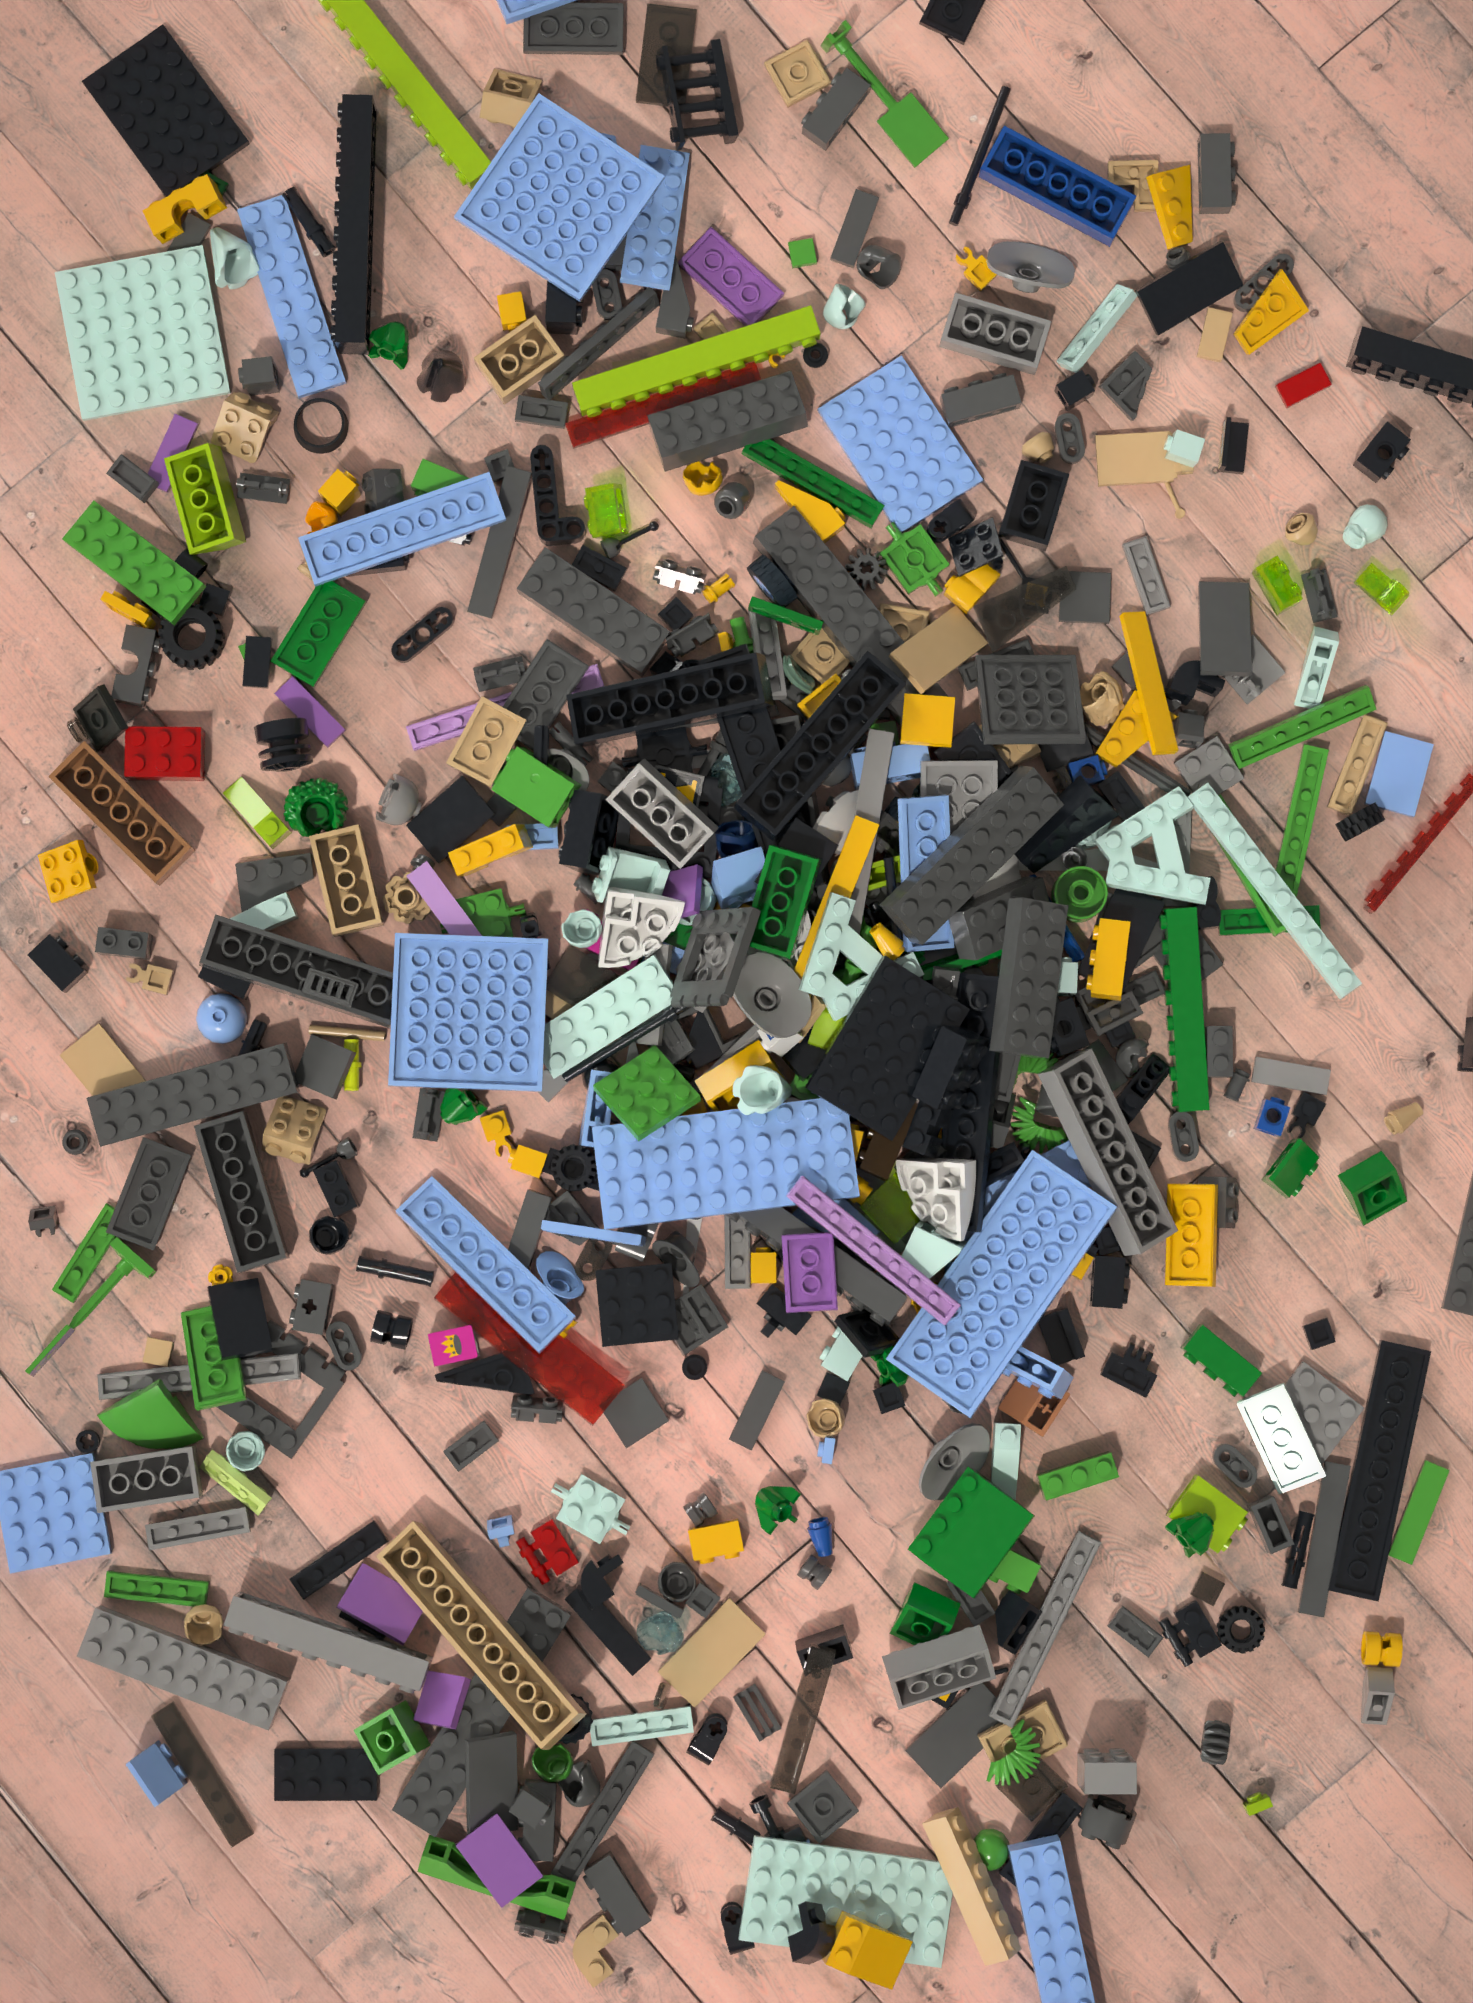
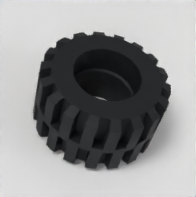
(202, 655)

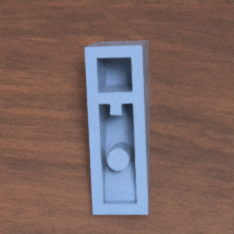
(595, 1112)

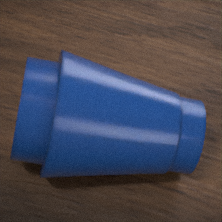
(821, 1535)

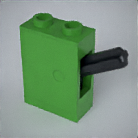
(534, 783)

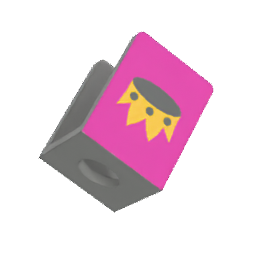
(453, 1345)

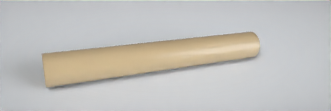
(347, 1032)

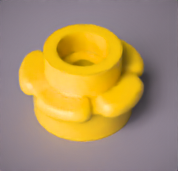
(220, 1270)

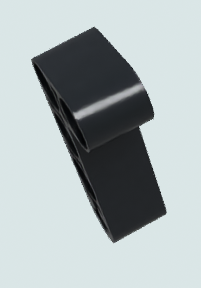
(549, 495)

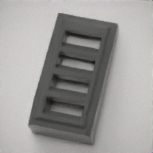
(332, 979)

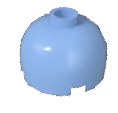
(221, 1018)

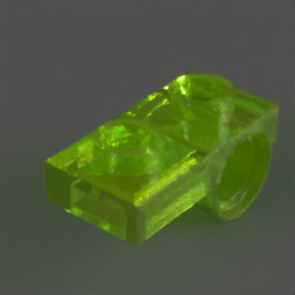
(1384, 591)

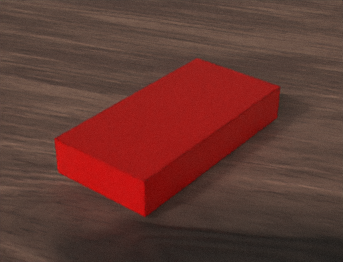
(1303, 385)

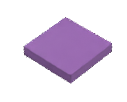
(685, 886)
(442, 1699)

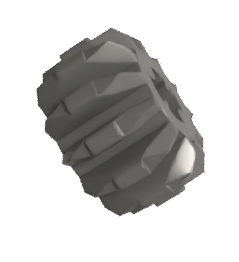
(864, 560)
(1215, 1742)

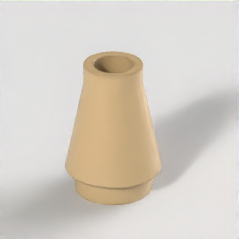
(1402, 1118)

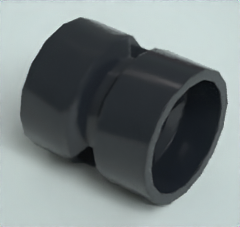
(391, 1329)

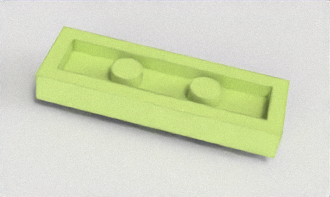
(235, 1482)

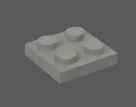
(1209, 765)

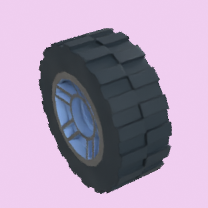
(771, 581)

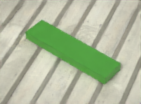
(86, 1257)
(1418, 1512)
(156, 1589)

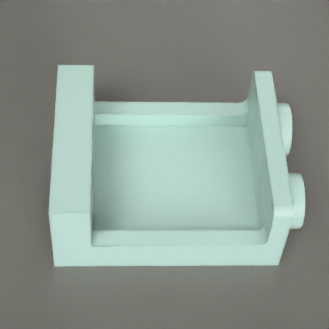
(630, 872)

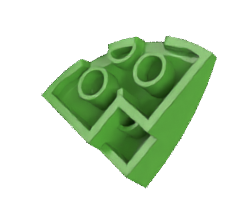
(151, 1419)

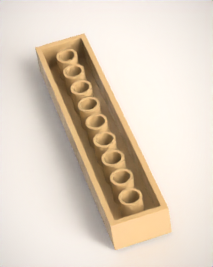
(481, 1635)

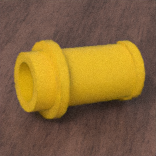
(718, 588)

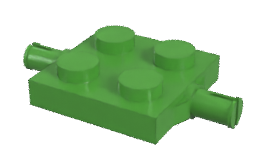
(914, 559)
(489, 913)

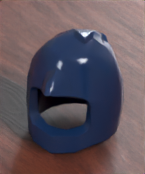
(735, 838)

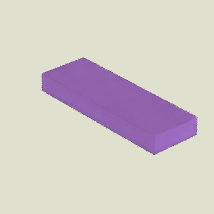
(175, 441)
(307, 707)

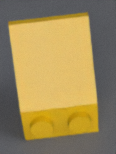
(867, 1951)

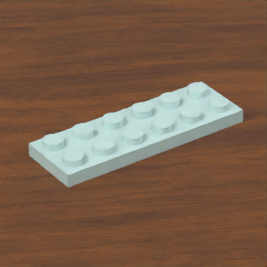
(606, 1015)

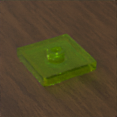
(891, 1209)

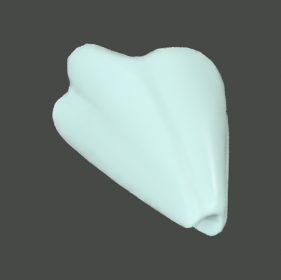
(232, 259)
(760, 1090)

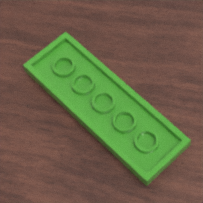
(134, 562)

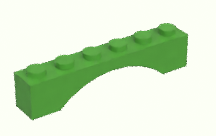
(445, 1862)

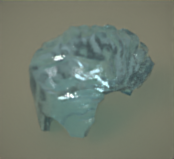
(728, 781)
(660, 1633)

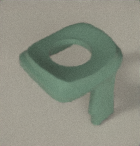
(797, 675)

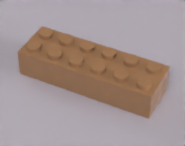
(121, 813)

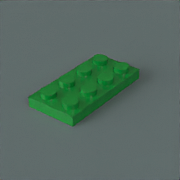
(318, 632)

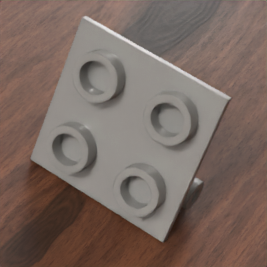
(1264, 673)

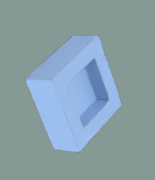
(826, 1450)

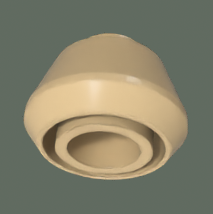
(1039, 448)
(1301, 529)

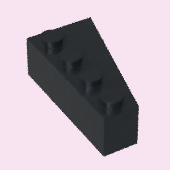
(1077, 819)

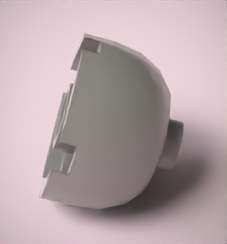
(398, 801)

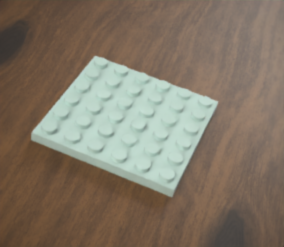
(142, 333)

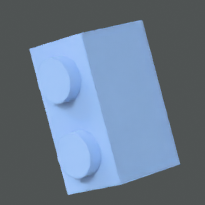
(735, 877)
(157, 1772)

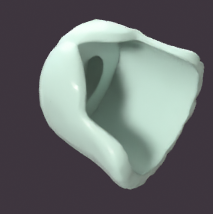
(843, 298)

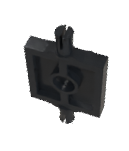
(667, 749)

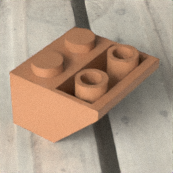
(1031, 1407)

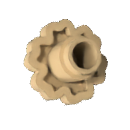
(404, 900)

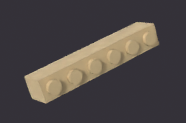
(972, 1886)

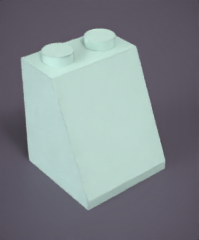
(930, 1250)

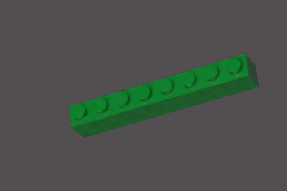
(1186, 1009)

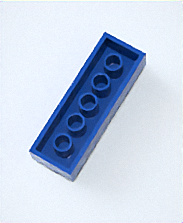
(1057, 186)

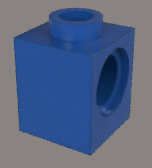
(1099, 768)
(1262, 1123)

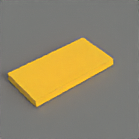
(1194, 1245)

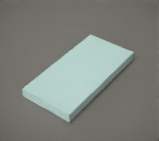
(1281, 1438)

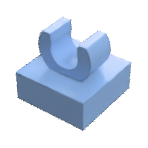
(501, 1529)

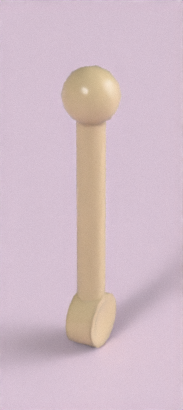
(1179, 513)

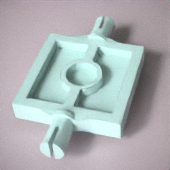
(590, 1509)

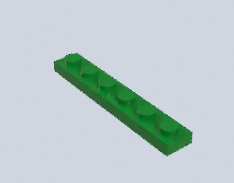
(815, 481)

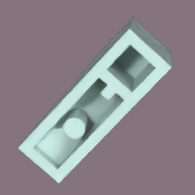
(1316, 667)
(269, 913)
(1005, 1456)

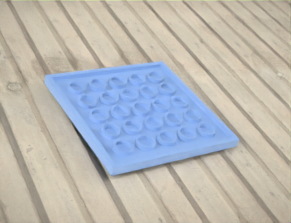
(559, 197)
(468, 1012)

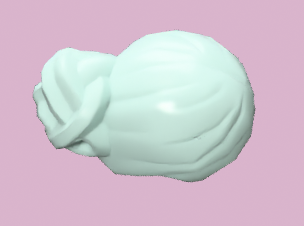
(1365, 526)

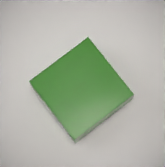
(802, 253)

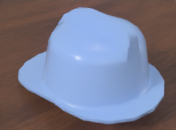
(559, 1276)

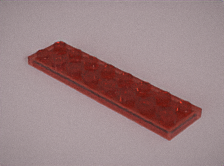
(558, 1368)

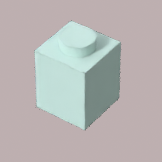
(1183, 448)

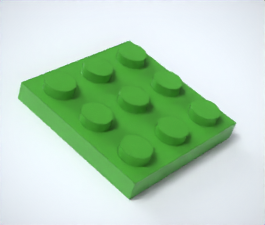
(647, 1093)

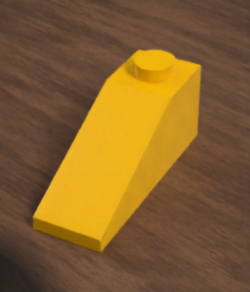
(818, 513)

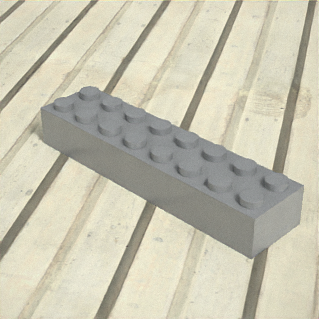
(1108, 1151)
(327, 1641)
(183, 1667)

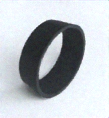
(329, 447)

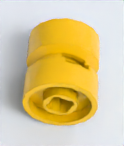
(1381, 1649)

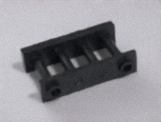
(721, 102)

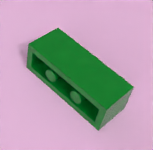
(1220, 1361)

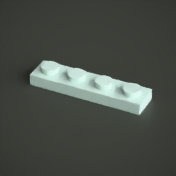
(1096, 328)
(641, 1726)

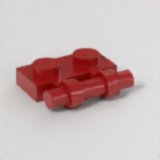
(554, 1548)

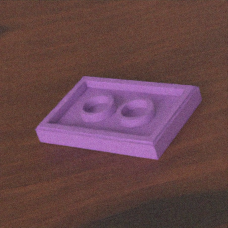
(809, 1272)
(380, 1604)
(499, 1860)

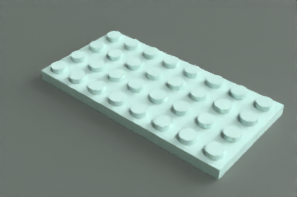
(882, 1888)

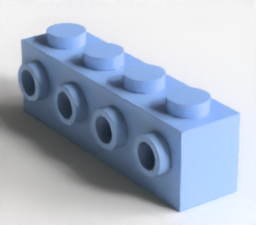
(1040, 1372)

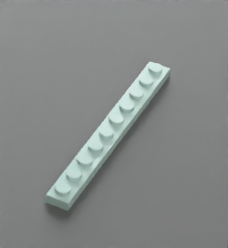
(1274, 891)

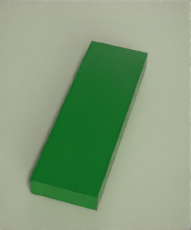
(785, 615)

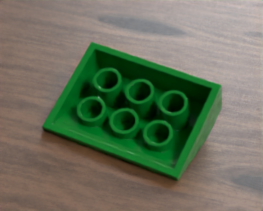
(971, 1532)

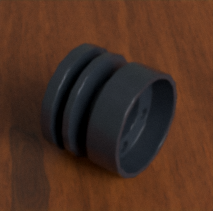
(283, 742)

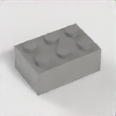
(1106, 1772)

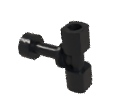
(530, 928)
(761, 1805)

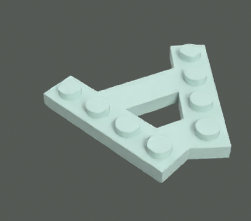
(1170, 877)
(836, 936)

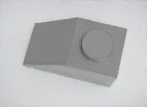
(1377, 1695)

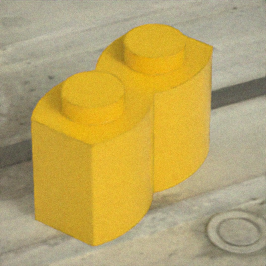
(971, 587)

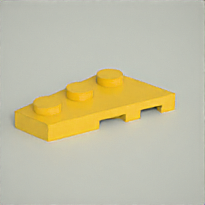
(1173, 204)
(1271, 313)
(1126, 733)

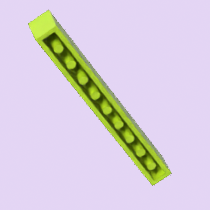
(410, 88)
(696, 361)

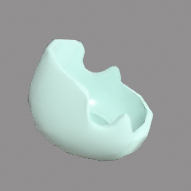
(582, 928)
(245, 1450)

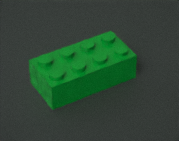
(783, 899)

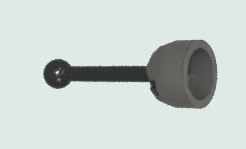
(612, 546)
(344, 1150)

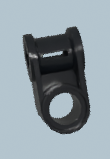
(952, 519)
(706, 1742)
(732, 1929)

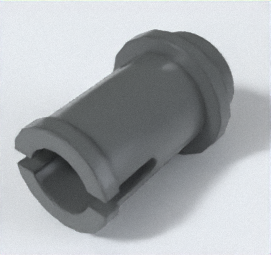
(584, 884)
(1237, 1085)

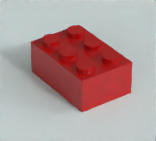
(164, 753)

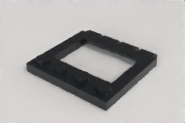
(710, 793)

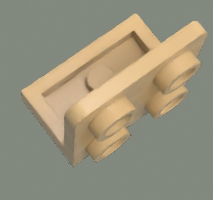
(243, 426)
(293, 1129)

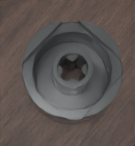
(1106, 1820)

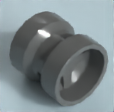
(694, 1512)
(814, 1572)

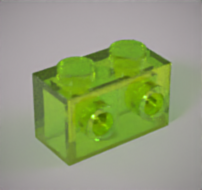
(606, 511)
(1277, 585)

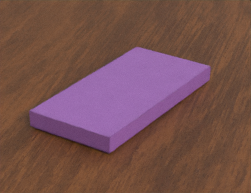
(730, 278)

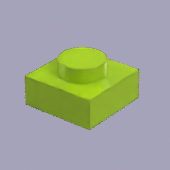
(1257, 1803)

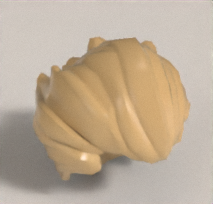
(1101, 699)

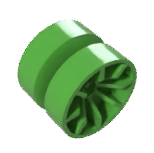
(1082, 891)

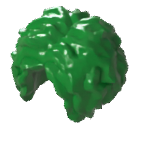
(315, 807)

